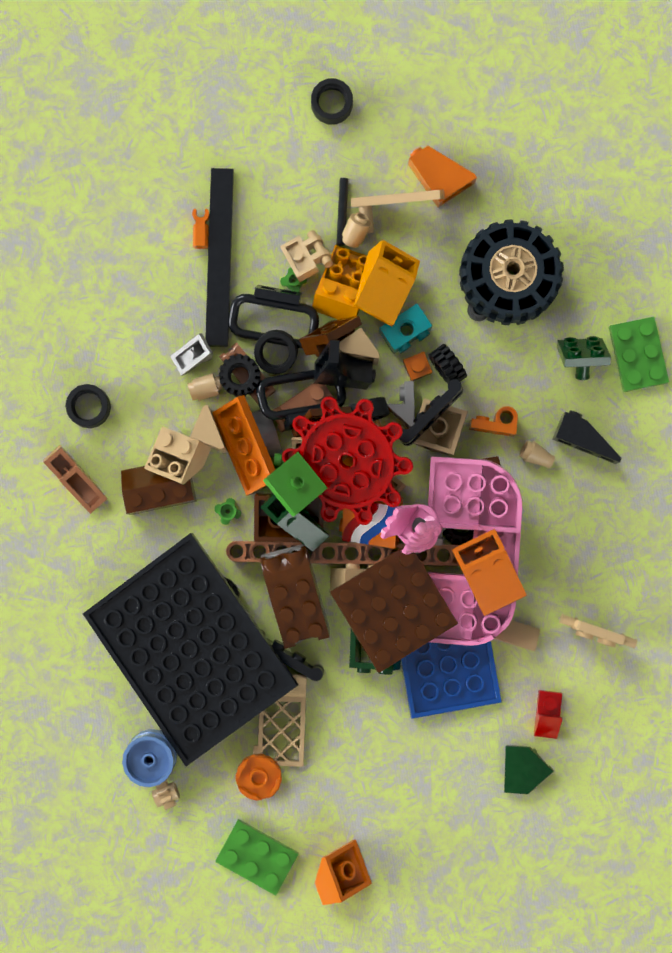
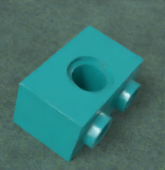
(416, 320)

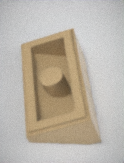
(520, 635)

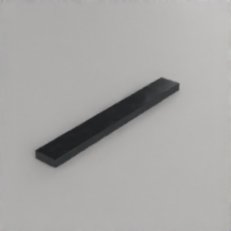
(219, 257)

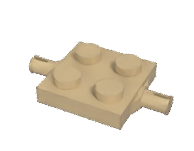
(590, 631)

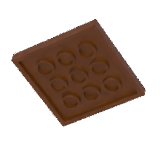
(393, 608)

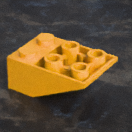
(386, 282)
(340, 284)

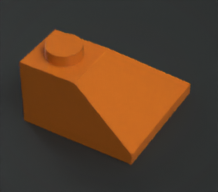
(341, 874)

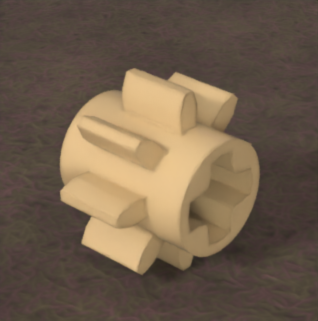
(166, 794)

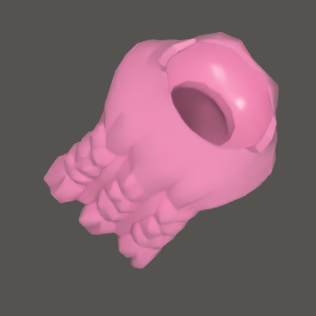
(401, 524)

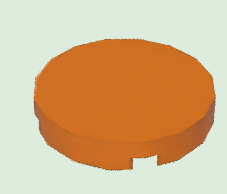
(258, 777)

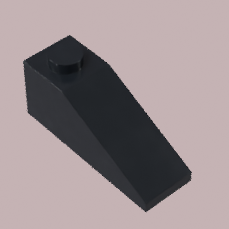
(581, 435)

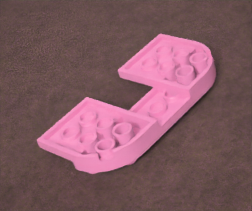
(476, 498)

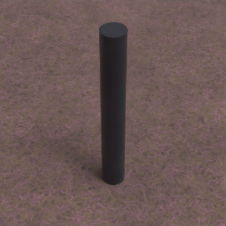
(342, 209)

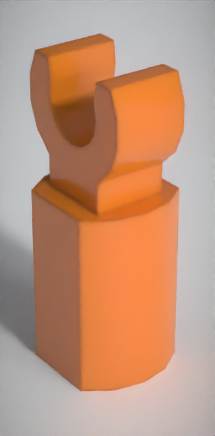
(200, 230)

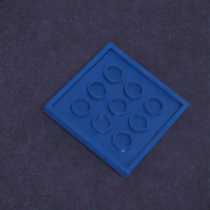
(449, 678)

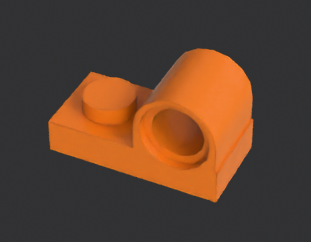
(483, 424)

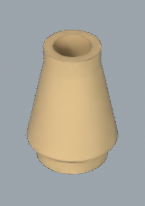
(535, 454)

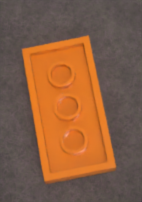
(244, 444)

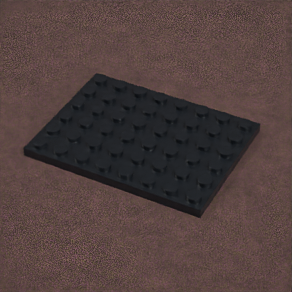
(190, 649)

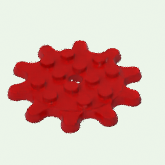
(372, 453)

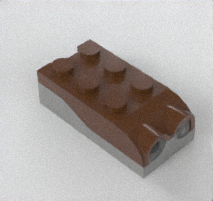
(294, 595)

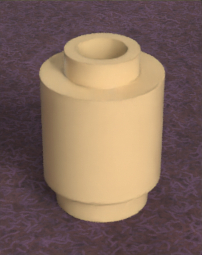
(356, 230)
(204, 387)

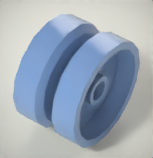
(142, 769)

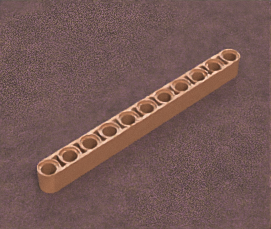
(340, 548)

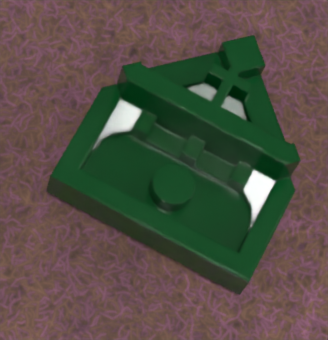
(524, 769)

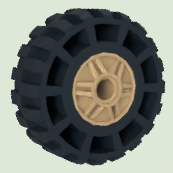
(515, 249)

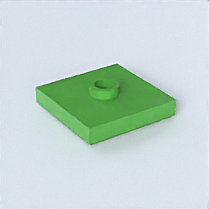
(295, 484)

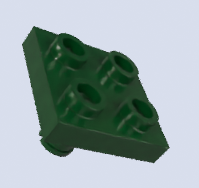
(583, 354)

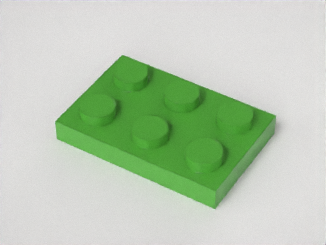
(638, 354)
(257, 857)

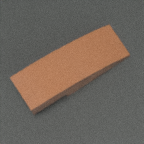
(74, 479)

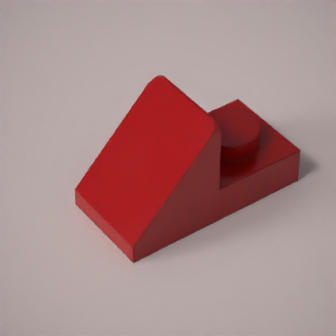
(548, 714)

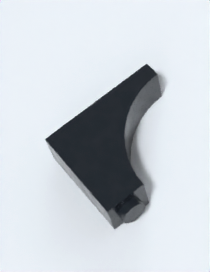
(342, 370)

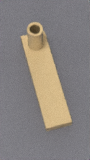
(365, 203)

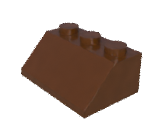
(150, 491)
(268, 531)

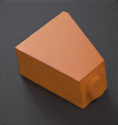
(439, 173)

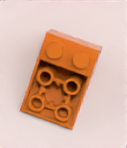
(489, 572)

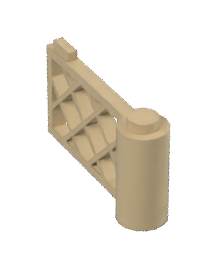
(296, 695)

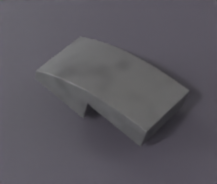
(268, 433)

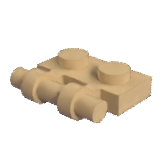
(300, 259)

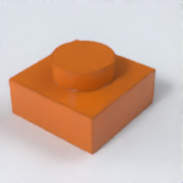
(417, 366)

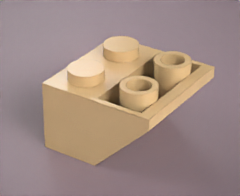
(177, 456)

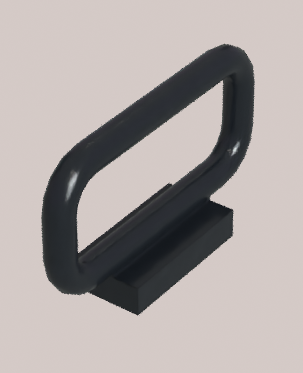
(273, 298)
(290, 414)

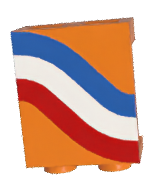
(370, 533)

